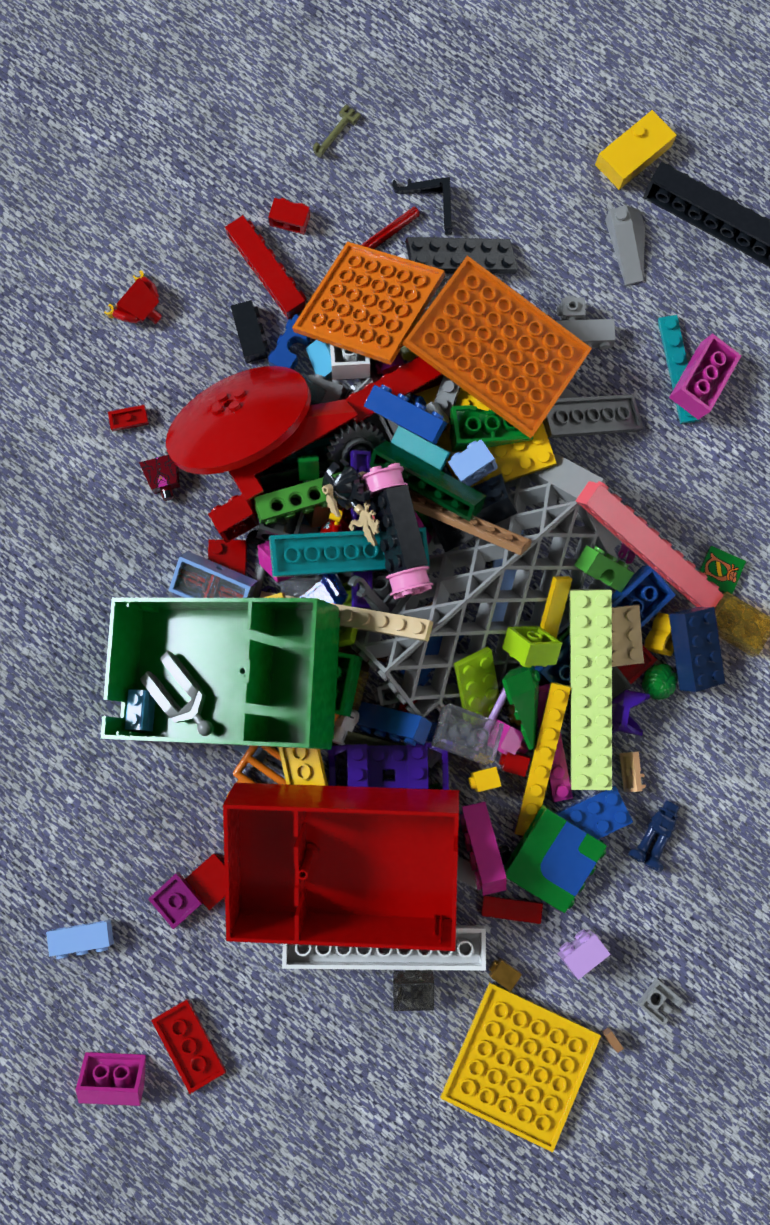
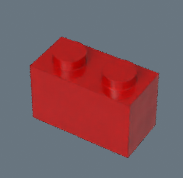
(289, 215)

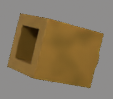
(504, 974)

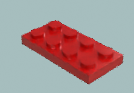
(188, 1046)

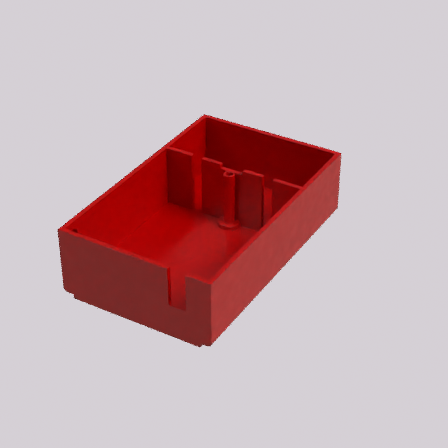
(341, 866)

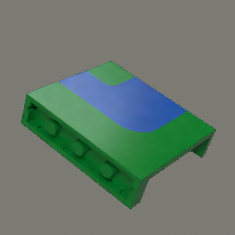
(554, 859)

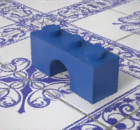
(281, 355)

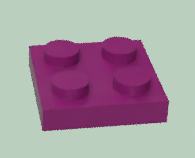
(175, 900)

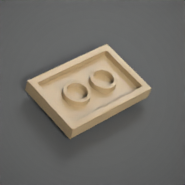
(626, 636)

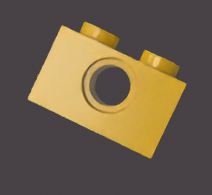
(484, 779)

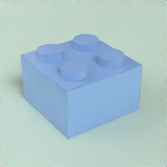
(473, 463)

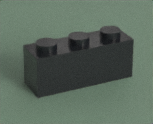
(249, 331)

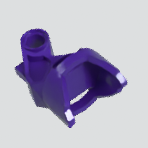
(620, 711)

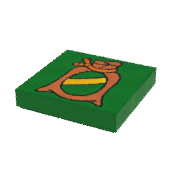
(722, 569)

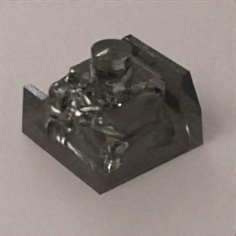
(413, 990)

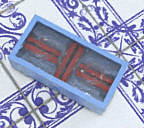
(206, 579)

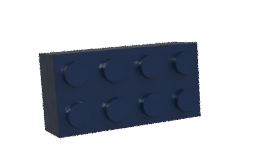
(697, 649)

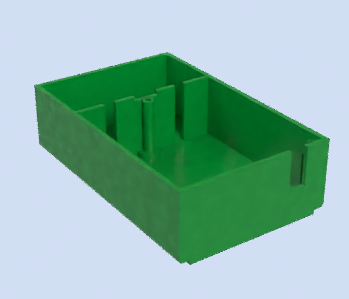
(257, 659)

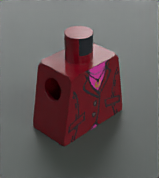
(161, 476)

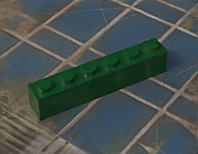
(430, 481)

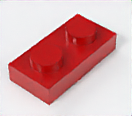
(128, 418)

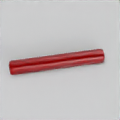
(392, 228)

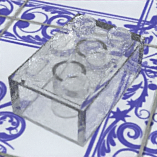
(467, 734)

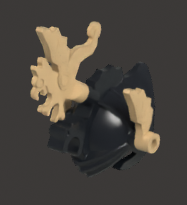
(347, 490)

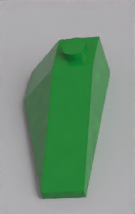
(474, 424)
(523, 690)

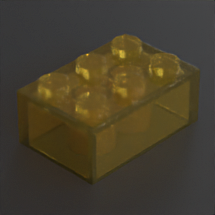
(742, 624)

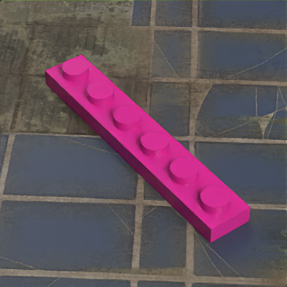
(559, 777)

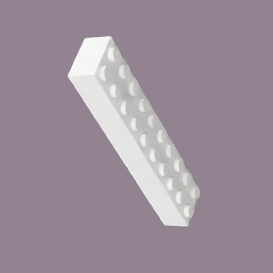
(468, 955)

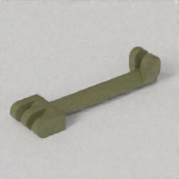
(347, 118)

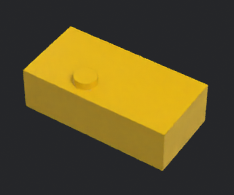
(635, 149)

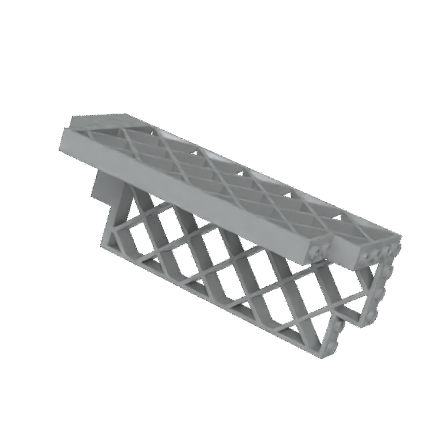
(483, 586)

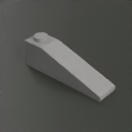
(628, 240)

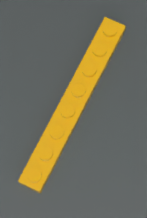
(543, 755)

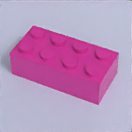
(705, 376)
(484, 853)

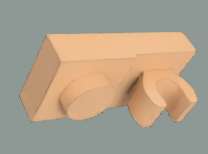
(631, 772)

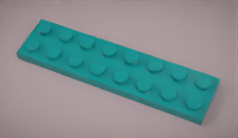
(328, 553)

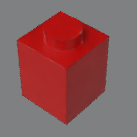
(514, 764)

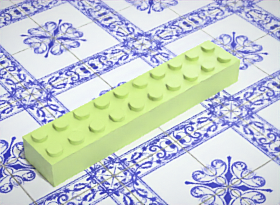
(591, 689)

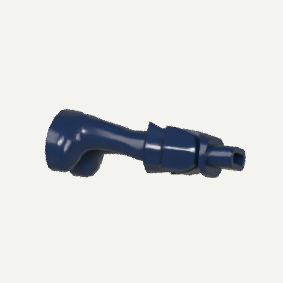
(663, 824)

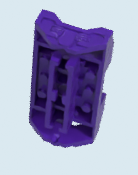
(404, 761)

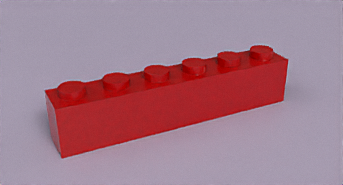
(265, 266)

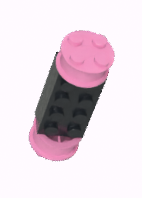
(398, 531)

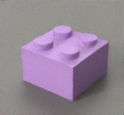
(583, 953)

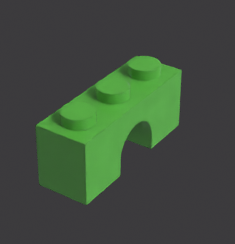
(604, 567)

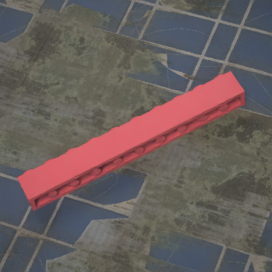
(647, 545)

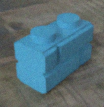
(140, 711)

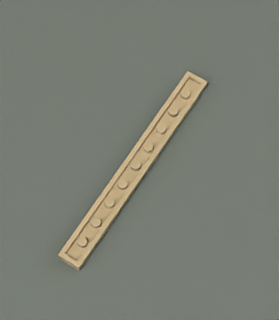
(380, 622)

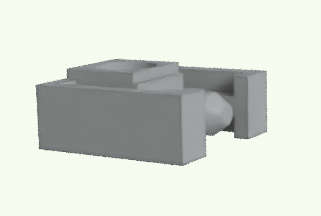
(652, 1008)

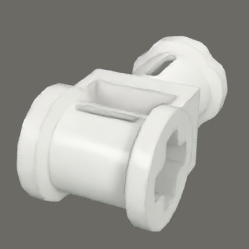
(343, 725)

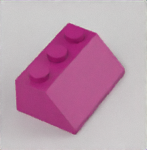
(111, 1079)

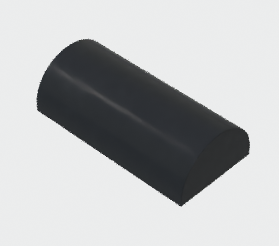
(286, 475)

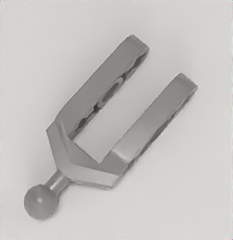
(193, 708)

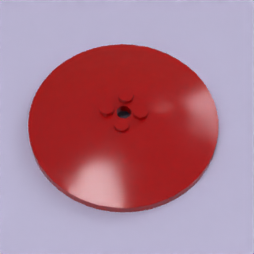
(238, 420)

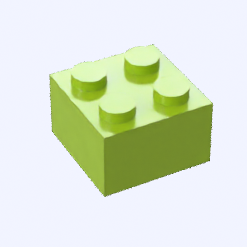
(531, 646)

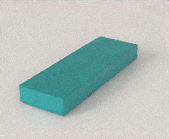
(420, 447)

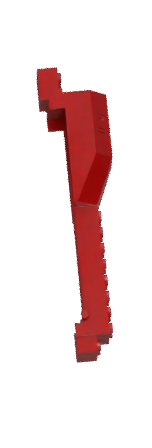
(320, 422)

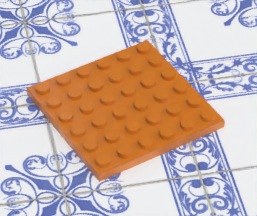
(369, 302)

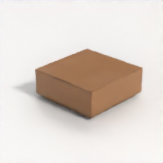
(612, 1040)

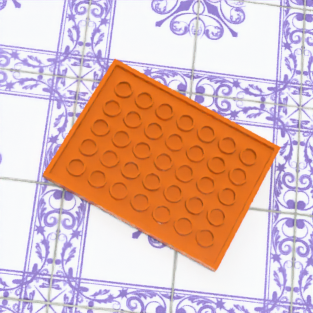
(497, 346)

